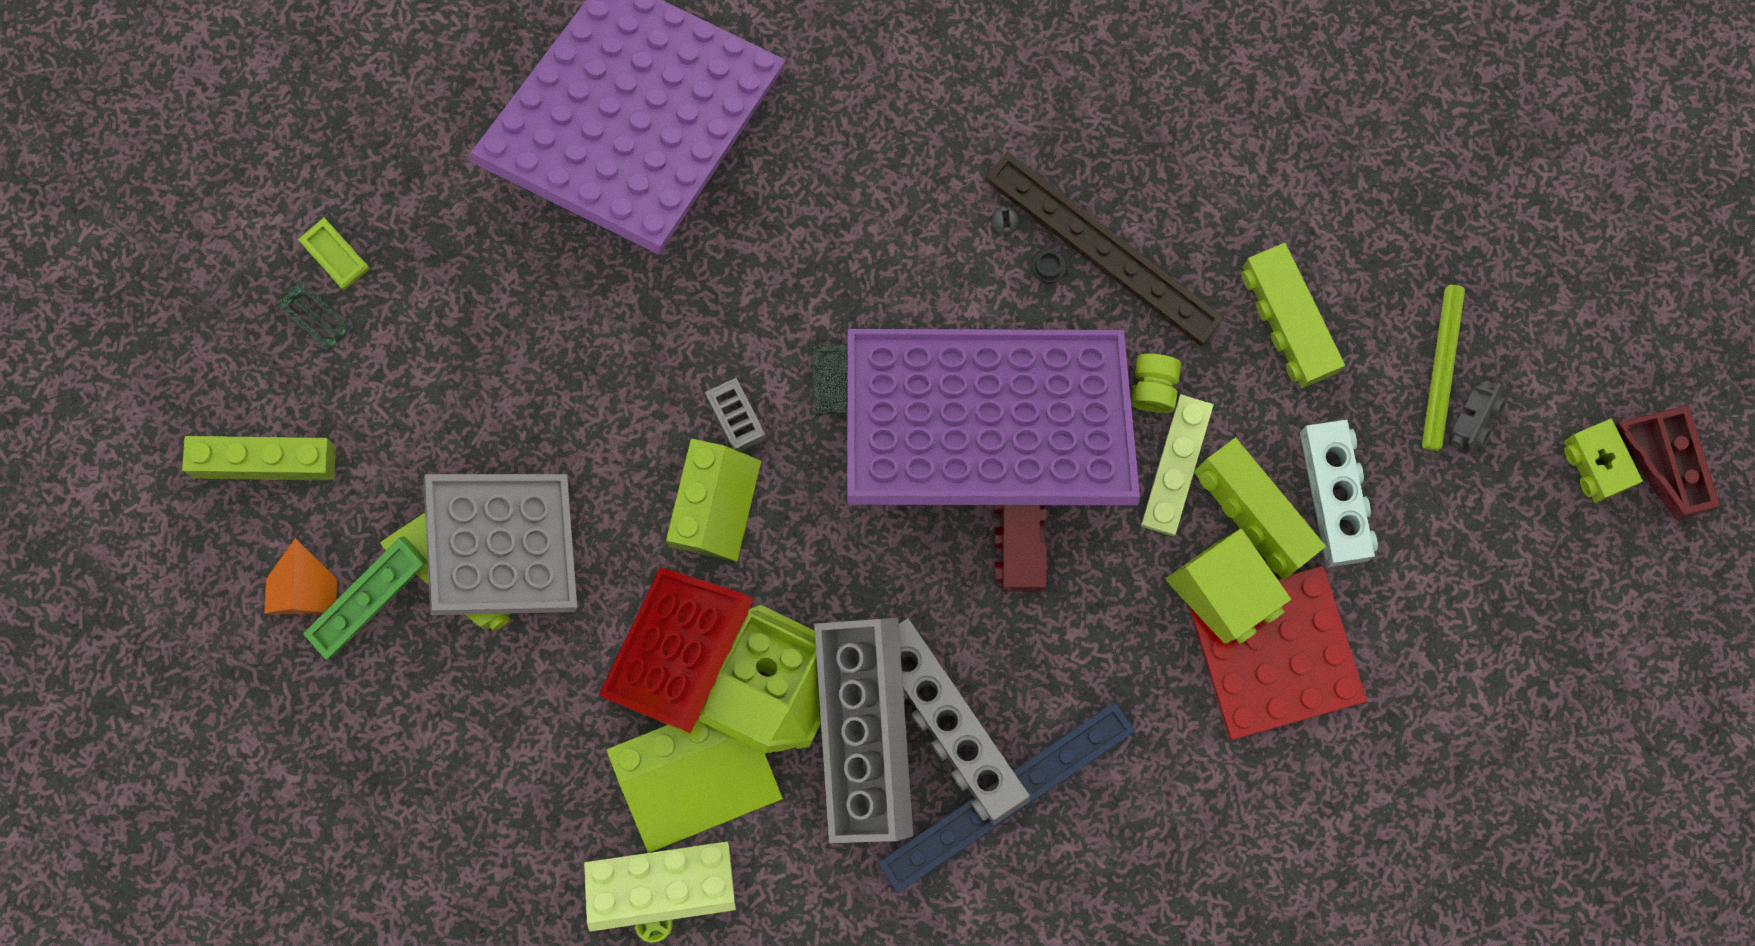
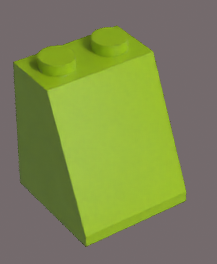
(1230, 588)

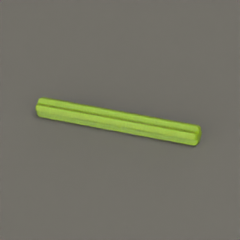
(1443, 368)

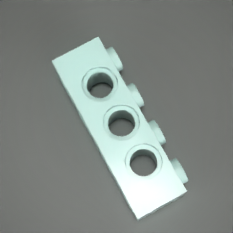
(1341, 440)

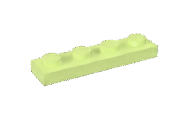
(1177, 465)

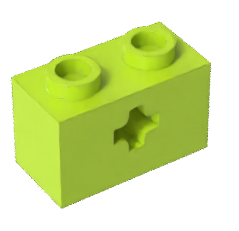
(1603, 443)

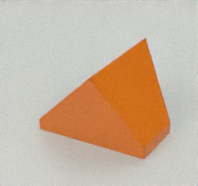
(299, 584)

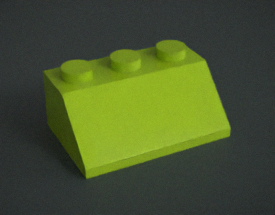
(713, 501)

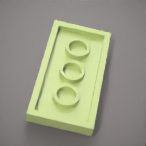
(659, 886)

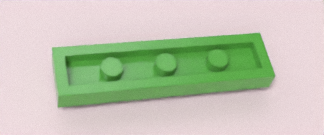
(365, 597)

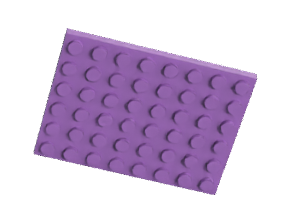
(629, 115)
(989, 418)

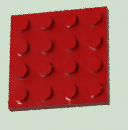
(676, 648)
(1289, 666)

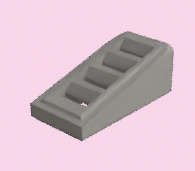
(748, 439)

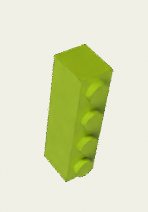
(1292, 316)
(259, 458)
(1259, 508)

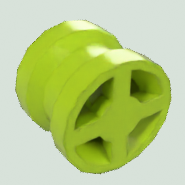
(659, 932)

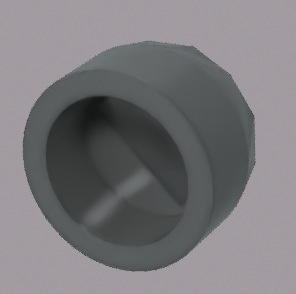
(997, 221)

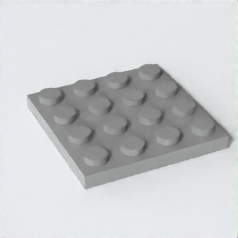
(499, 544)

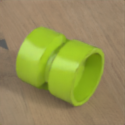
(1156, 380)

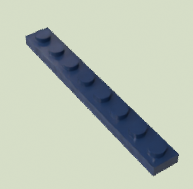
(1036, 775)

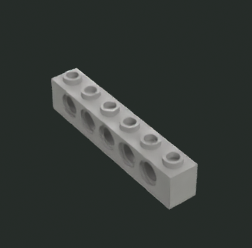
(993, 804)

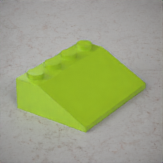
(690, 781)

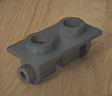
(1476, 430)

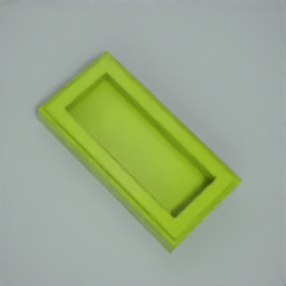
(334, 254)

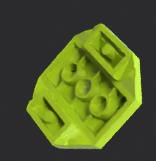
(764, 710)

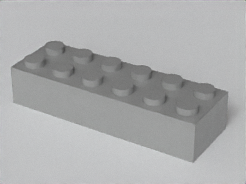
(863, 731)

